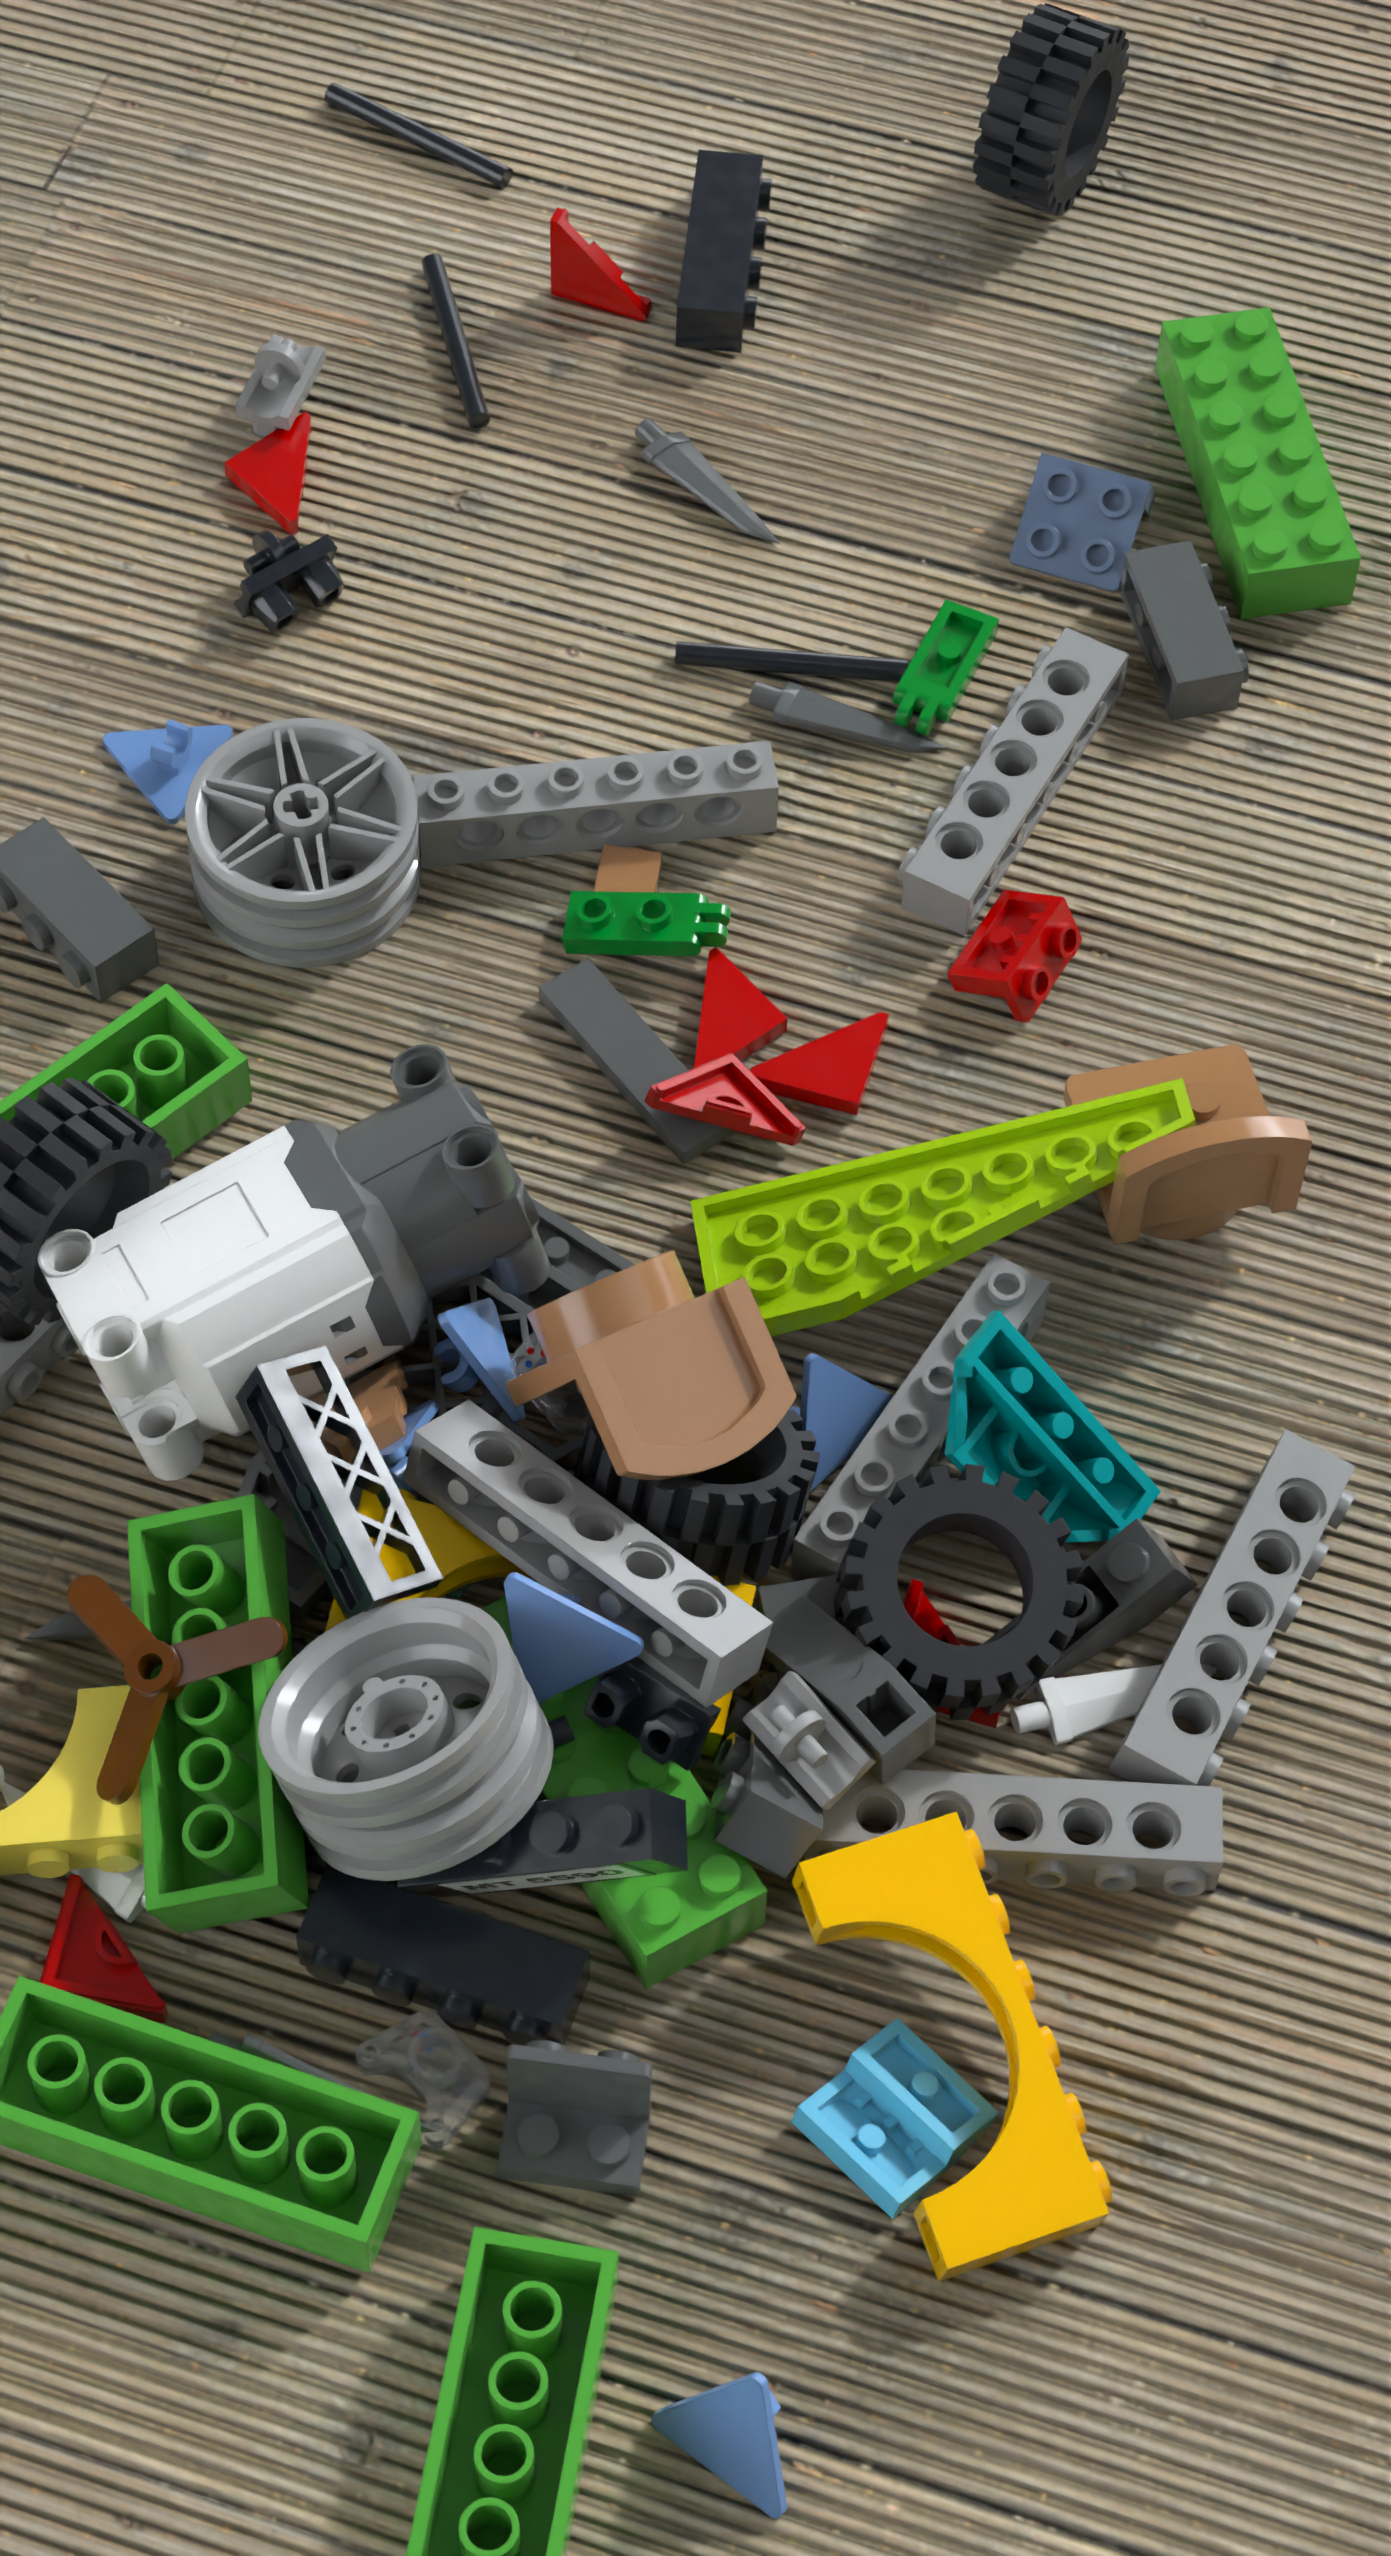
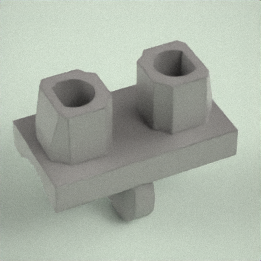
(279, 384)
(809, 1740)

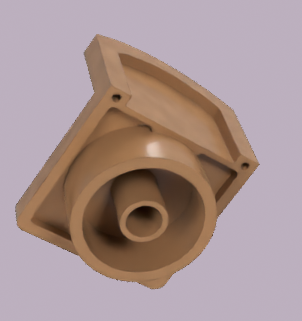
(1207, 1172)
(662, 1372)

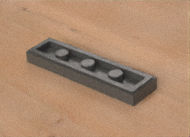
(625, 1052)

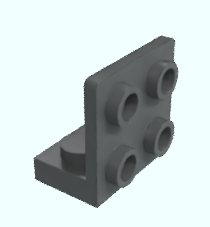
(576, 2118)

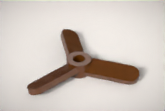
(140, 1654)

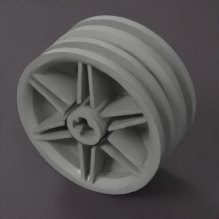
(282, 824)
(406, 1738)

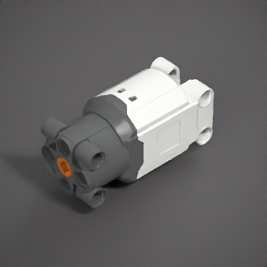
(292, 1252)

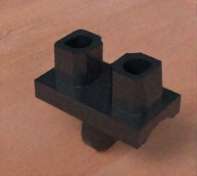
(281, 569)
(652, 1710)

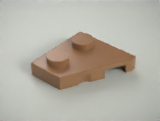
(380, 1405)

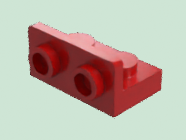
(1018, 951)

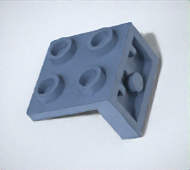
(1080, 522)

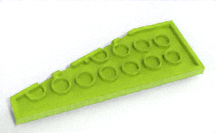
(875, 1224)

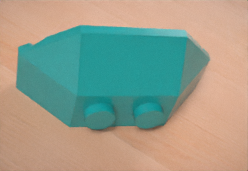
(1027, 1422)

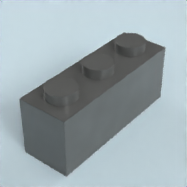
(1182, 630)
(74, 912)

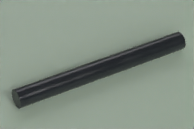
(418, 135)
(455, 341)
(790, 661)

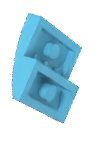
(895, 2117)

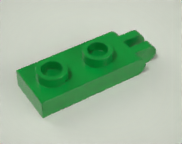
(944, 665)
(643, 923)

